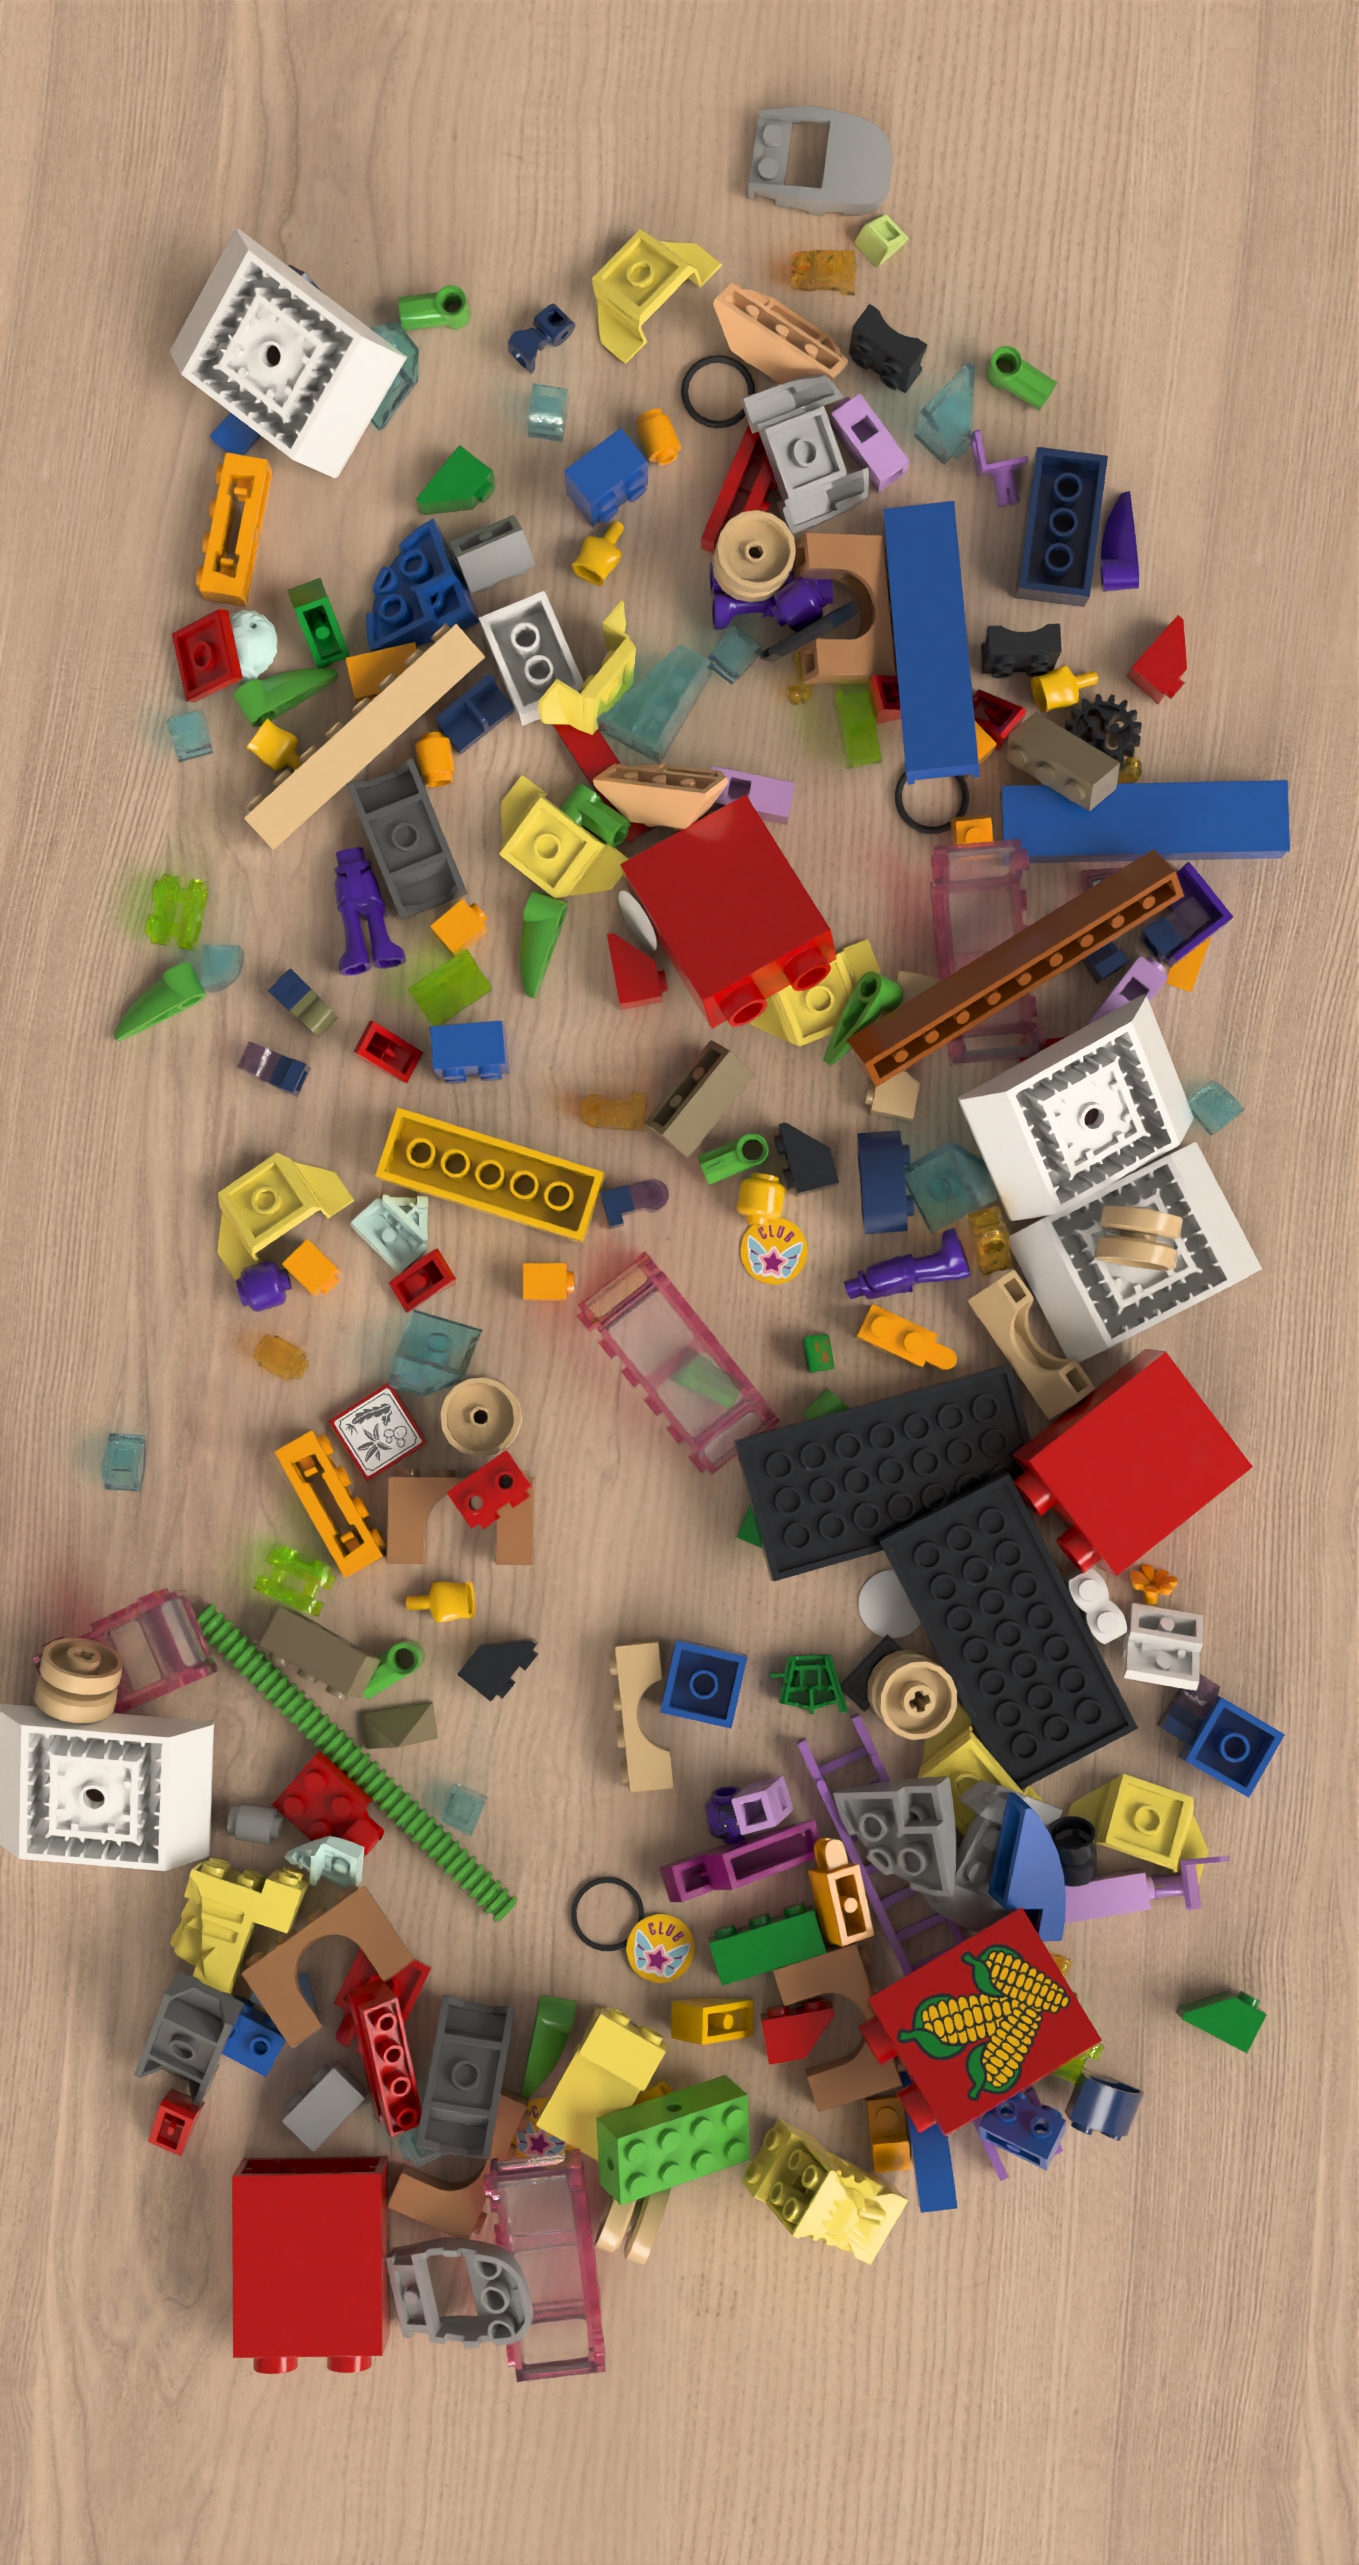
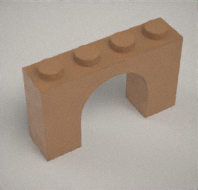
(861, 567)
(413, 1499)
(841, 1973)
(275, 1974)
(458, 2206)

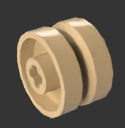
(756, 535)
(1138, 1232)
(460, 1411)
(78, 1680)
(912, 1694)
(637, 2219)

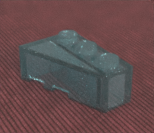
(659, 705)

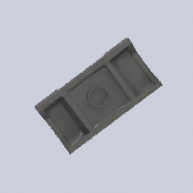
(407, 840)
(190, 2033)
(465, 2078)

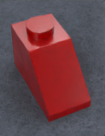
(1163, 664)
(635, 975)

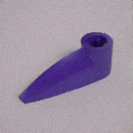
(1119, 549)

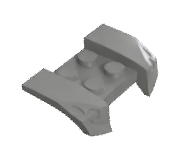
(805, 451)
(975, 1857)

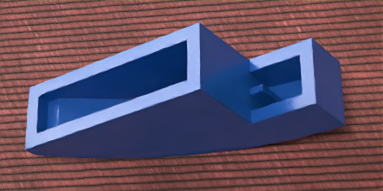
(1029, 1870)
(931, 2164)

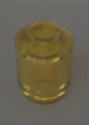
(281, 1358)

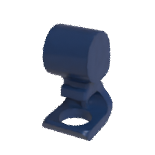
(550, 326)

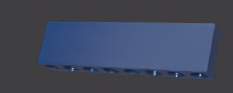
(931, 641)
(1171, 818)

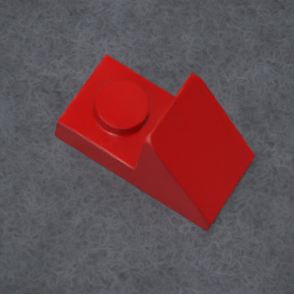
(422, 1280)

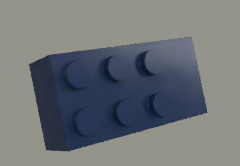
(1061, 526)

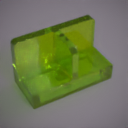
(857, 729)
(450, 988)

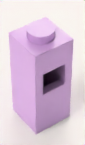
(868, 441)
(768, 795)
(1142, 978)
(762, 1804)
(1109, 1895)

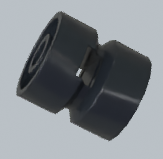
(1076, 1849)

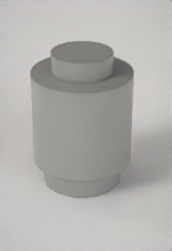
(254, 1823)

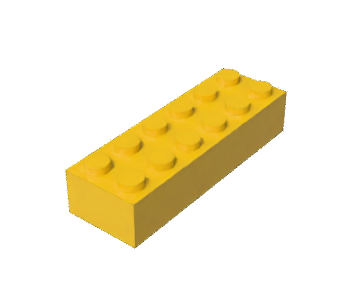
(490, 1175)

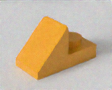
(888, 2134)

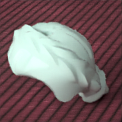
(254, 641)

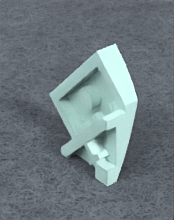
(395, 1229)
(330, 1859)

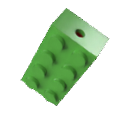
(673, 2139)

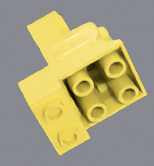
(225, 1914)
(601, 2077)
(822, 2193)

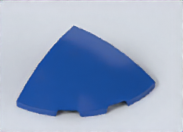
(418, 593)

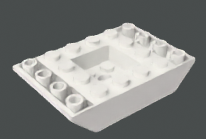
(329, 363)
(1035, 1113)
(1104, 1303)
(147, 1768)

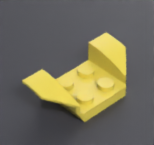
(639, 282)
(598, 692)
(553, 846)
(814, 1013)
(270, 1203)
(966, 1761)
(1144, 1822)

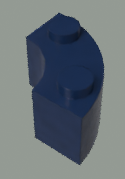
(883, 1182)
(1103, 2106)

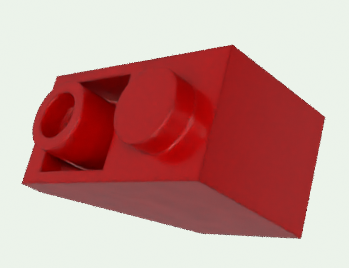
(794, 2031)

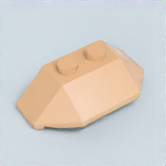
(775, 336)
(661, 792)

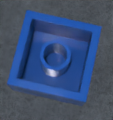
(607, 478)
(470, 1051)
(703, 1683)
(1232, 1746)

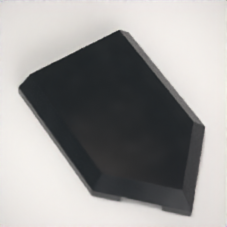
(811, 632)

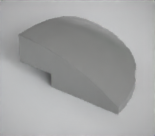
(906, 1829)

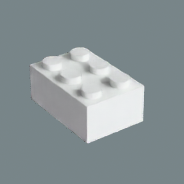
(529, 652)

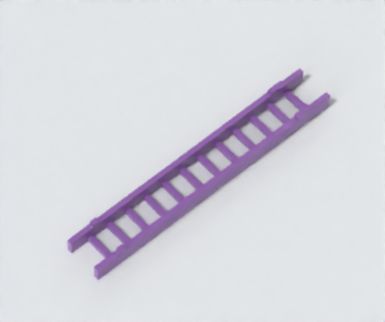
(880, 1904)

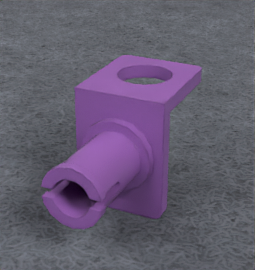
(1001, 471)
(1184, 1883)

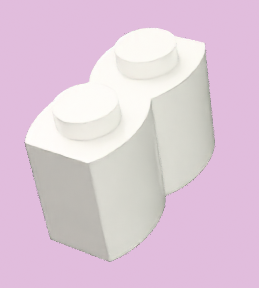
(1092, 1597)

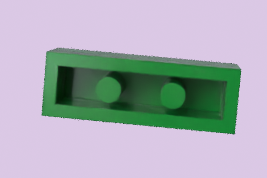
(766, 1943)

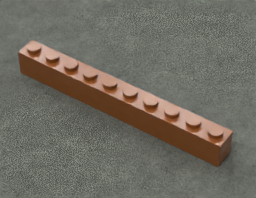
(1015, 967)

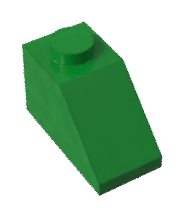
(457, 485)
(318, 623)
(1226, 2017)

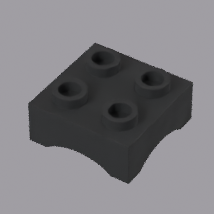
(885, 350)
(1015, 652)

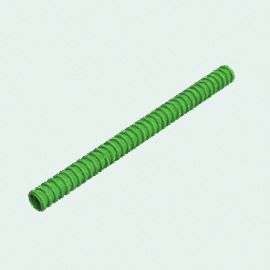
(355, 1763)

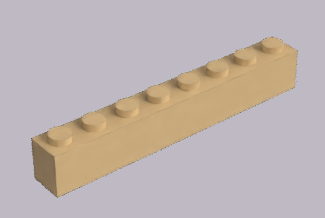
(364, 736)

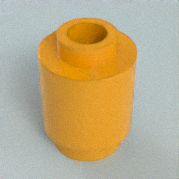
(658, 436)
(435, 760)

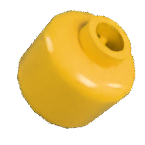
(761, 1199)

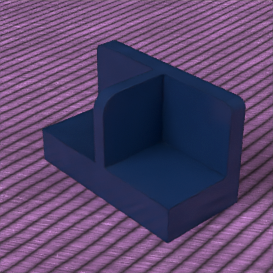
(474, 714)

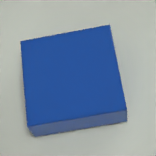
(234, 436)

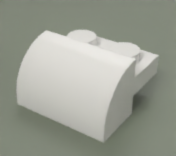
(1163, 1646)

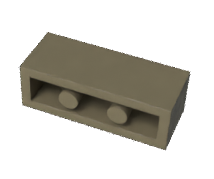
(1062, 761)
(699, 1098)
(319, 1654)

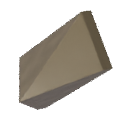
(399, 1726)

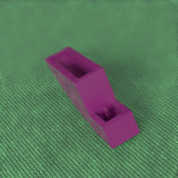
(740, 1863)

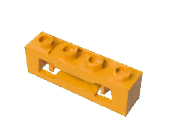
(243, 473)
(353, 1508)

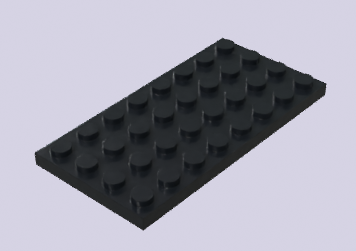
(856, 1474)
(1008, 1632)

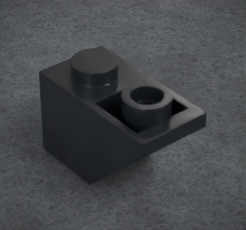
(807, 1159)
(494, 1664)

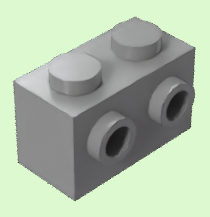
(492, 554)
(324, 2105)

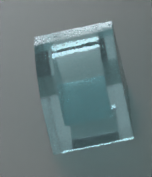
(548, 412)
(734, 654)
(190, 735)
(221, 966)
(1214, 1107)
(124, 1462)
(463, 1809)

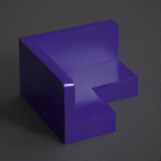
(1194, 885)

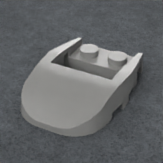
(854, 169)
(497, 2288)

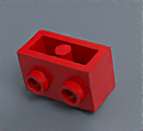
(488, 1486)

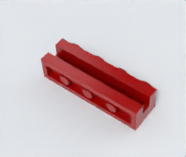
(744, 488)
(385, 2057)

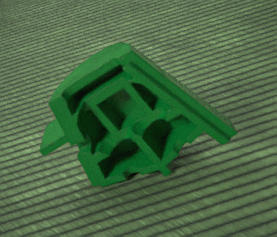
(811, 1683)

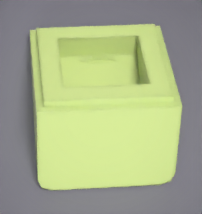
(880, 239)

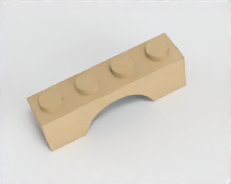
(900, 1093)
(1050, 1380)
(647, 1762)

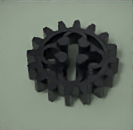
(1108, 712)

